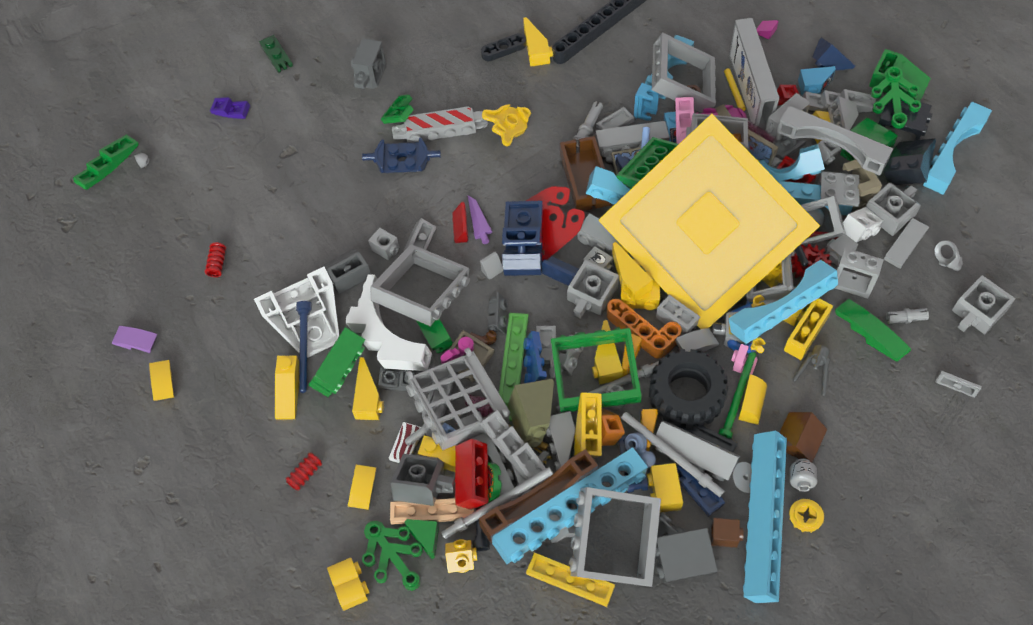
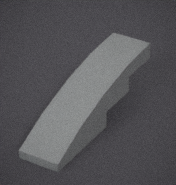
(822, 101)
(512, 446)

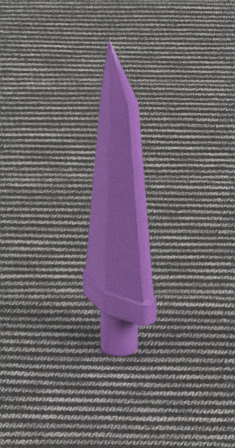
(479, 222)

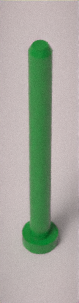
(726, 430)

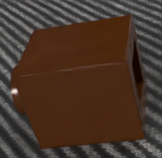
(726, 532)

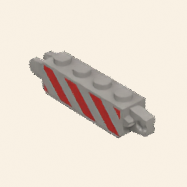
(440, 125)

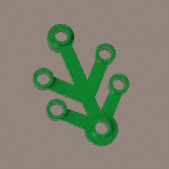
(896, 94)
(390, 550)

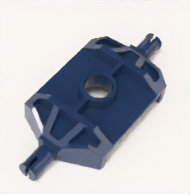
(387, 156)

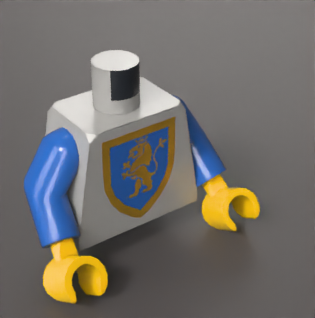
(730, 339)

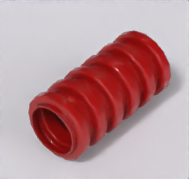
(215, 259)
(303, 472)

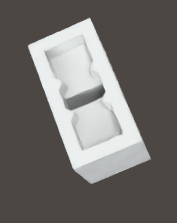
(862, 224)

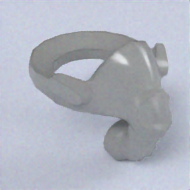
(954, 262)

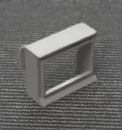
(732, 124)
(775, 293)

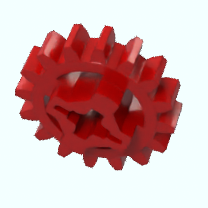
(813, 255)

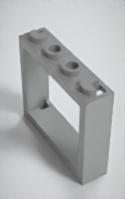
(665, 86)
(440, 265)
(647, 544)

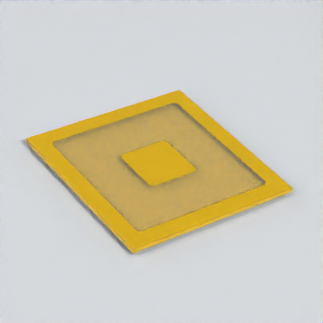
(708, 222)

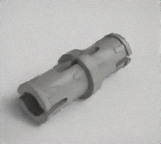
(907, 315)

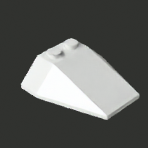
(281, 312)

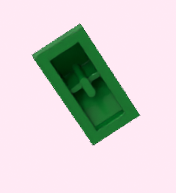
(425, 534)

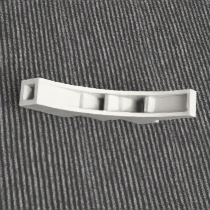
(392, 350)

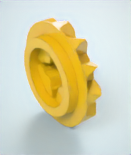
(814, 510)

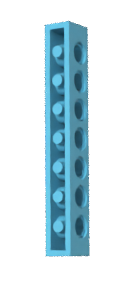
(511, 551)

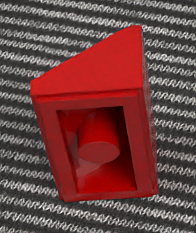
(460, 224)

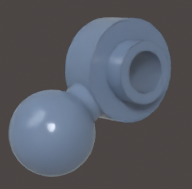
(641, 444)

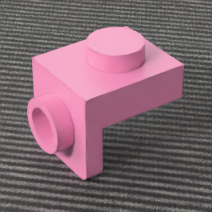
(739, 358)

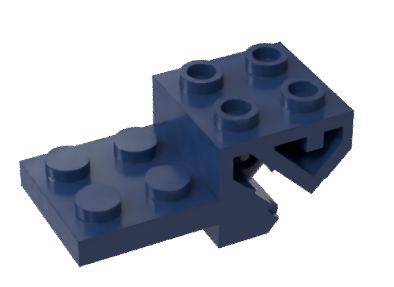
(522, 238)

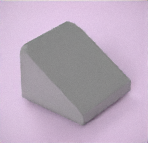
(491, 265)

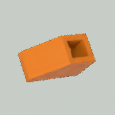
(611, 428)

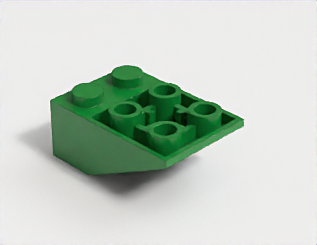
(910, 73)

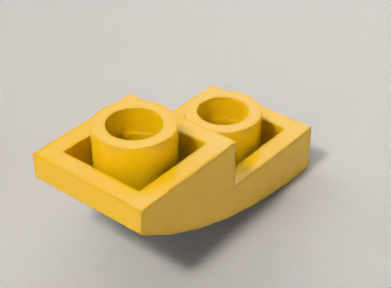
(161, 380)
(362, 487)

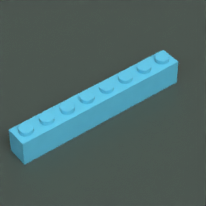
(765, 518)

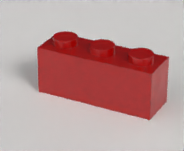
(471, 474)

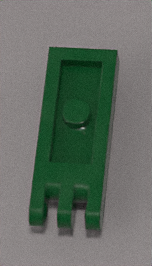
(275, 53)

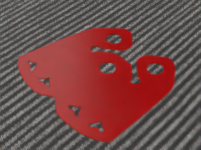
(553, 234)

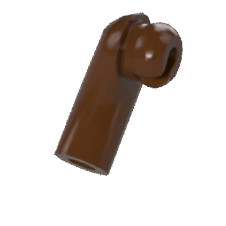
(489, 338)

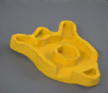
(508, 121)

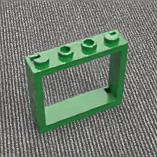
(592, 339)

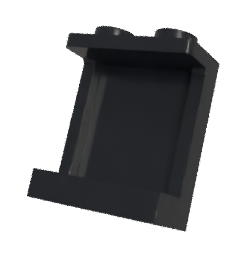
(915, 121)

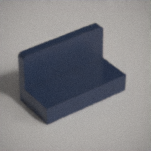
(559, 270)

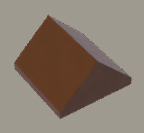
(803, 434)

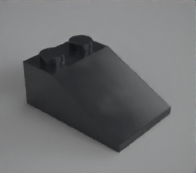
(910, 162)

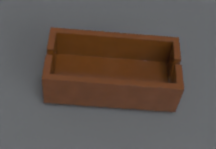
(578, 170)

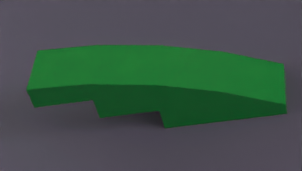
(109, 159)
(874, 330)

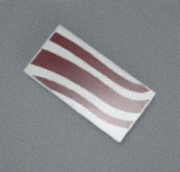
(400, 446)

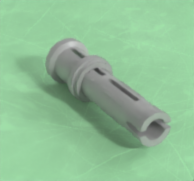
(586, 129)

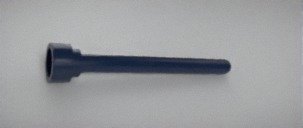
(303, 309)

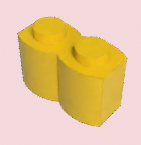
(348, 584)

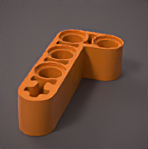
(620, 313)

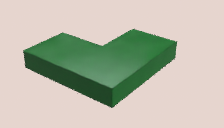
(398, 111)

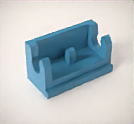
(645, 102)

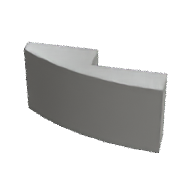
(699, 340)

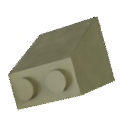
(531, 410)

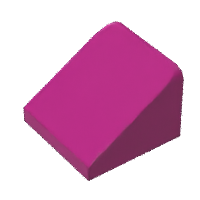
(767, 28)

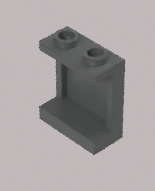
(685, 555)

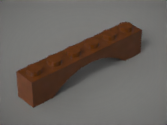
(565, 477)

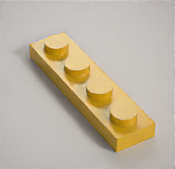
(559, 576)

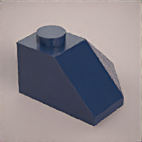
(829, 56)

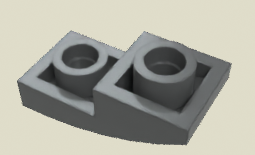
(393, 379)

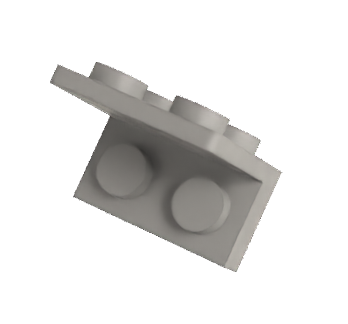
(841, 186)

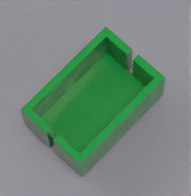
(338, 363)

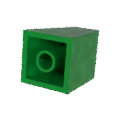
(874, 132)

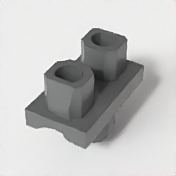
(788, 146)

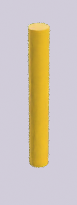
(734, 89)

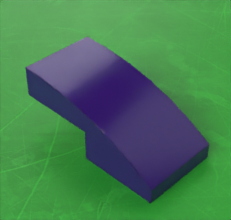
(226, 108)

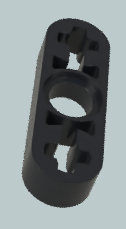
(491, 47)

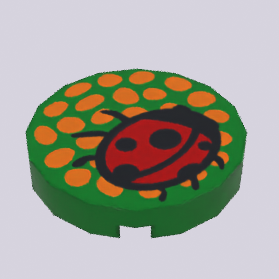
(494, 484)

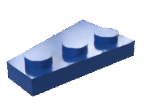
(532, 359)

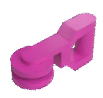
(452, 354)

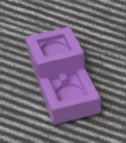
(134, 338)

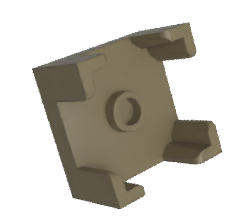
(868, 183)

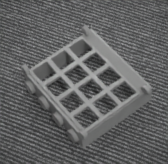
(451, 368)

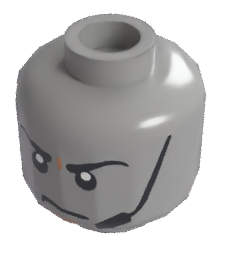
(803, 475)

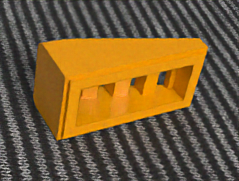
(637, 346)
(648, 419)

